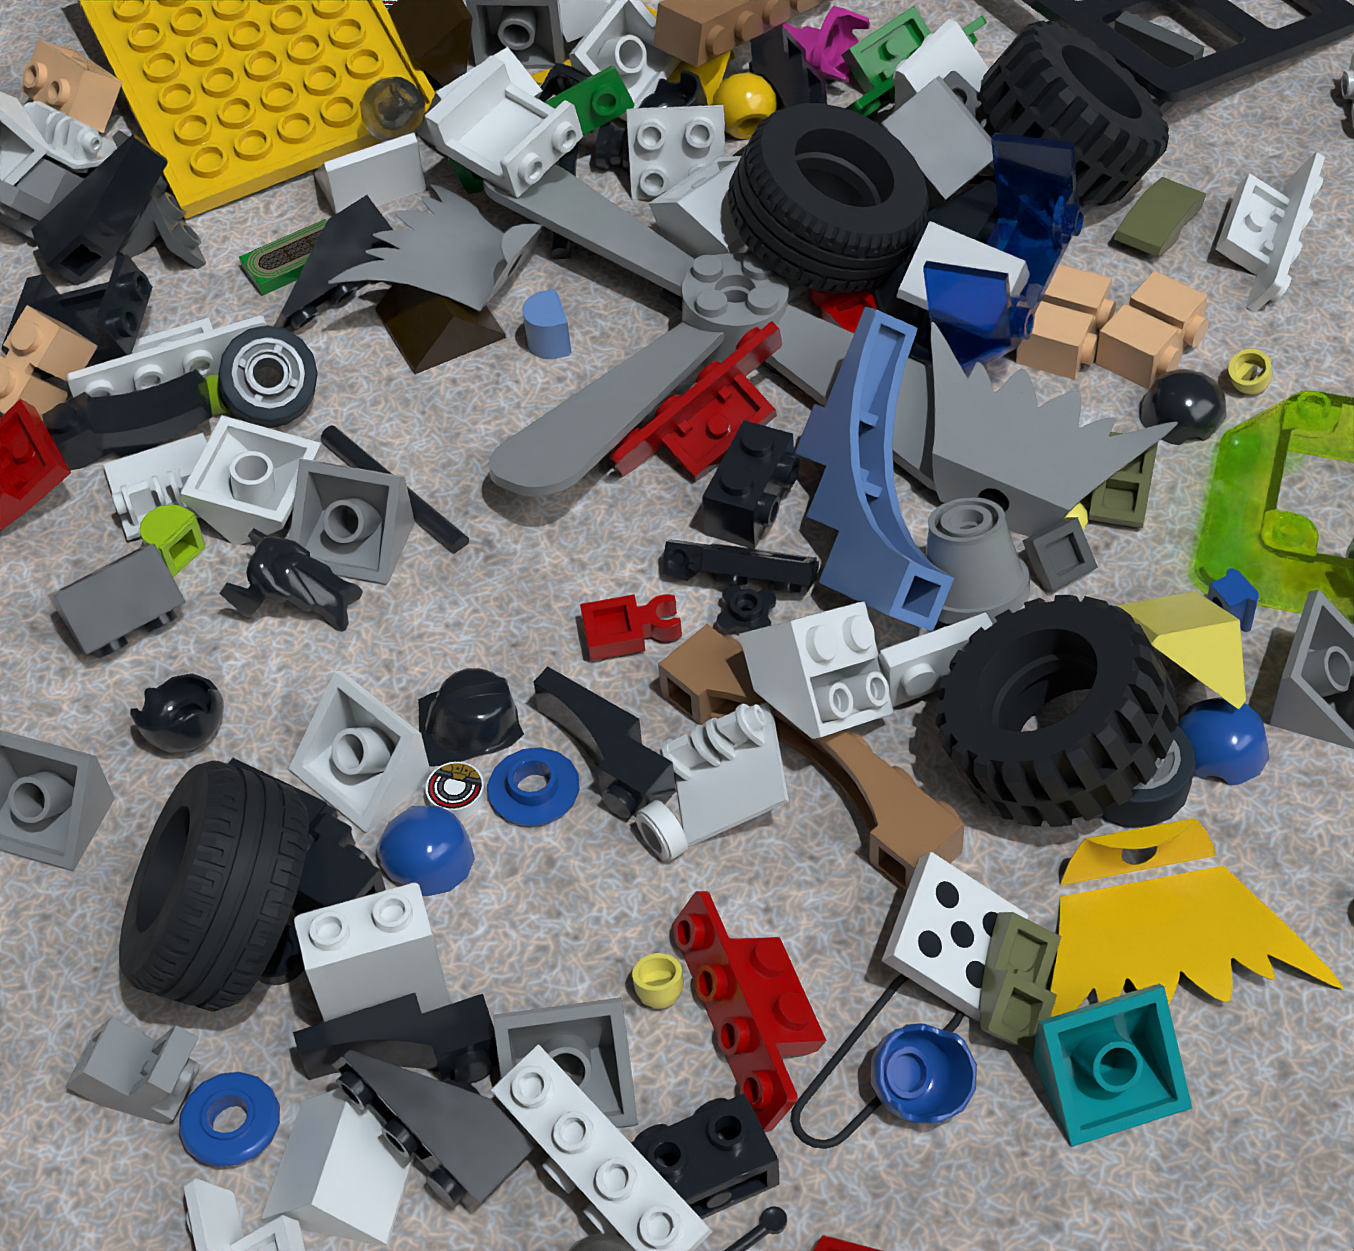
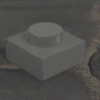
(1060, 553)

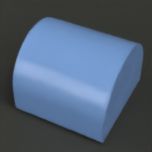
(546, 326)

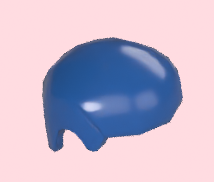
(1226, 740)
(427, 849)
(923, 1073)

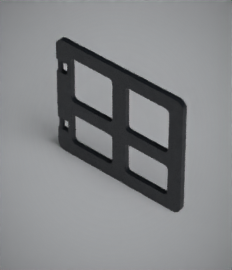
(1256, 46)

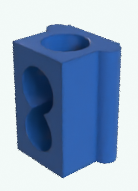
(1235, 596)

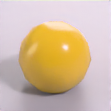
(746, 102)

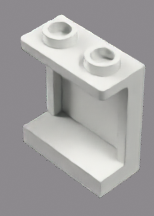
(502, 129)
(371, 953)

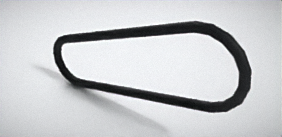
(834, 1061)

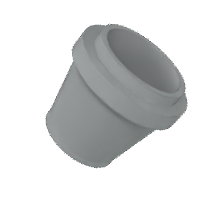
(976, 548)

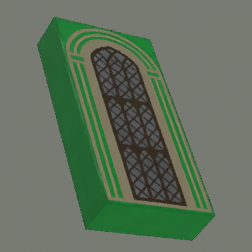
(280, 260)

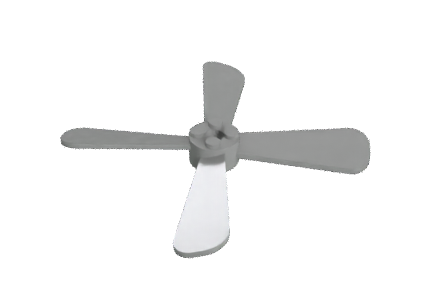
(720, 304)

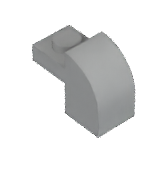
(35, 195)
(135, 1071)

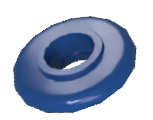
(534, 807)
(216, 1096)

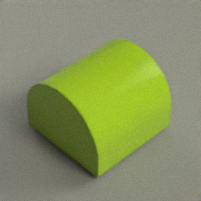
(174, 534)

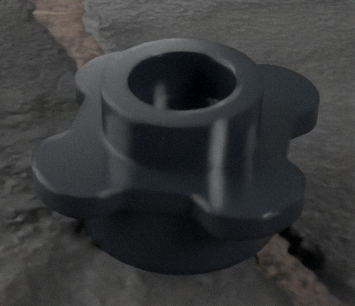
(736, 620)

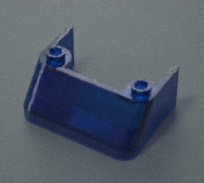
(1034, 224)

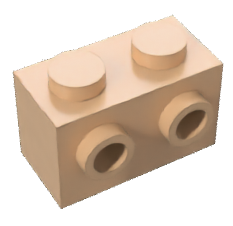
(71, 84)

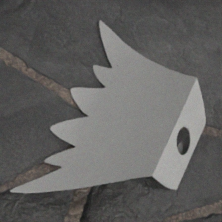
(450, 252)
(1019, 448)

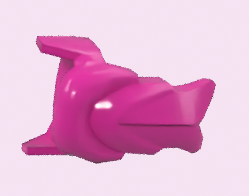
(828, 43)

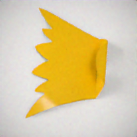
(1165, 923)

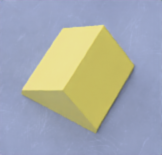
(1197, 638)

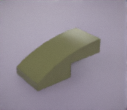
(1159, 216)
(1125, 494)
(1016, 980)

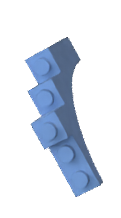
(857, 493)

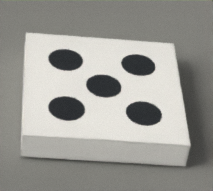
(946, 932)

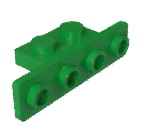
(879, 54)
(595, 101)

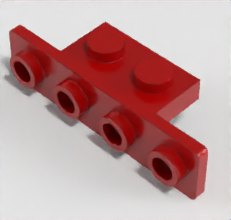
(708, 415)
(751, 1004)

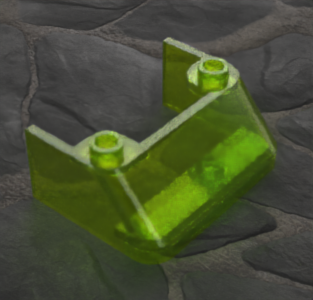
(1241, 516)

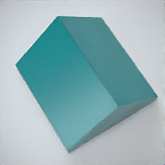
(1112, 1065)

